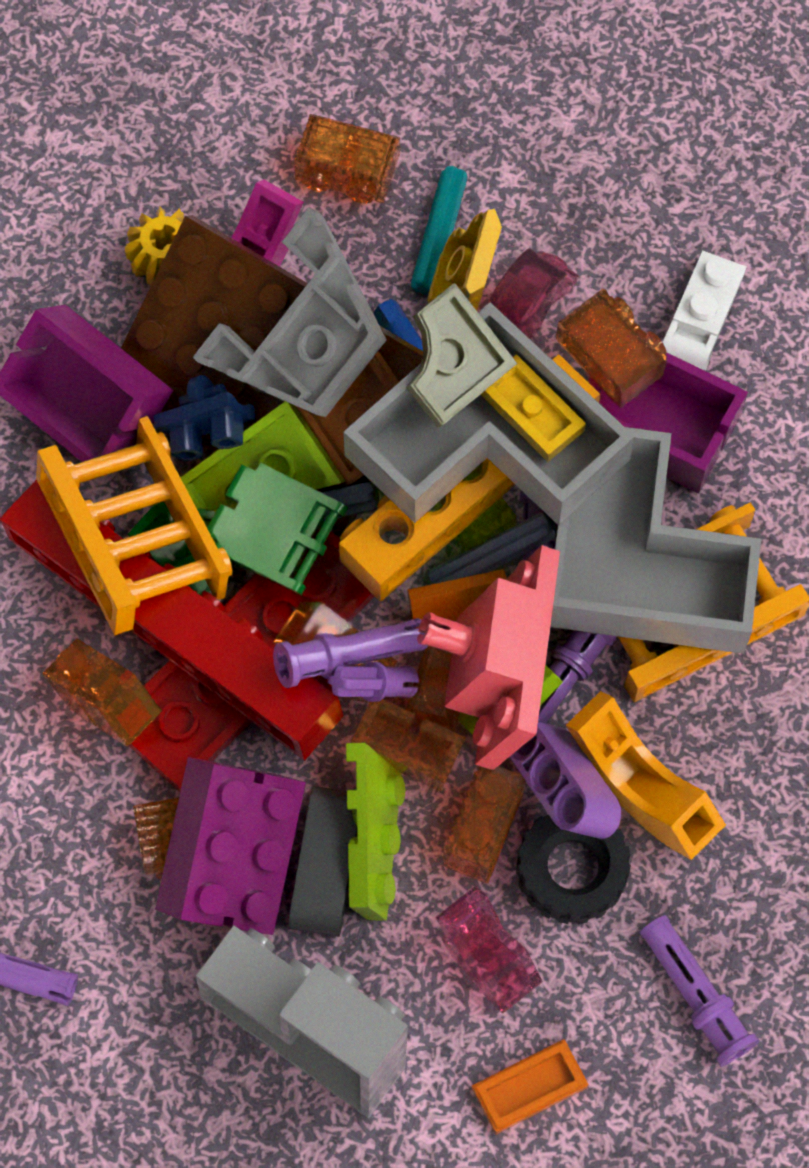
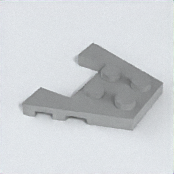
(319, 339)

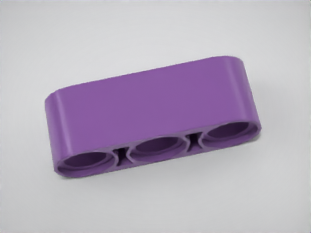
(567, 783)

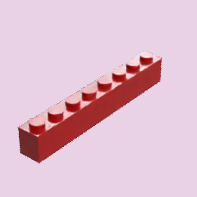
(192, 634)

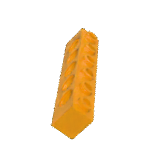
(385, 565)

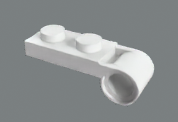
(703, 309)

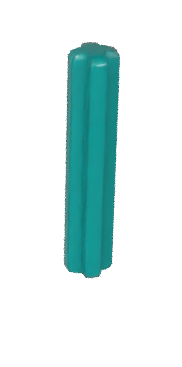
(439, 226)

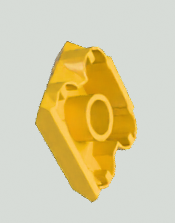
(468, 258)

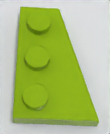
(277, 440)
(378, 837)

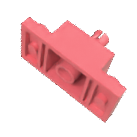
(500, 656)

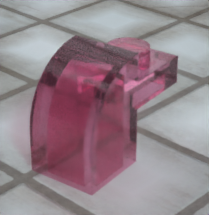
(532, 288)
(487, 951)

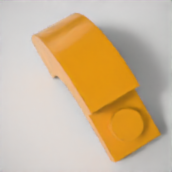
(651, 793)

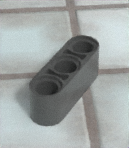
(323, 864)

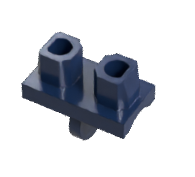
(203, 412)

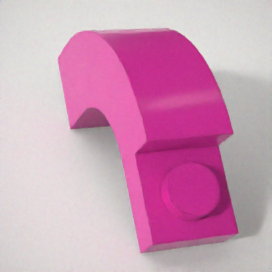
(267, 221)

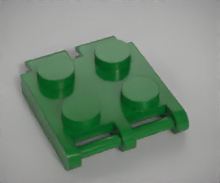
(274, 525)

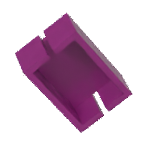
(79, 386)
(691, 406)
(230, 846)

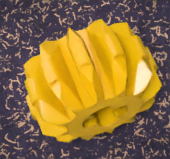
(151, 242)

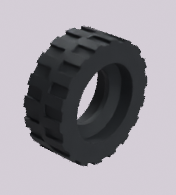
(565, 903)

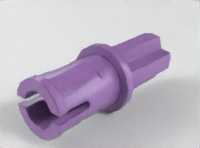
(373, 681)

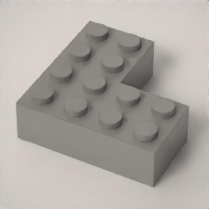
(422, 463)
(649, 579)
(309, 1017)

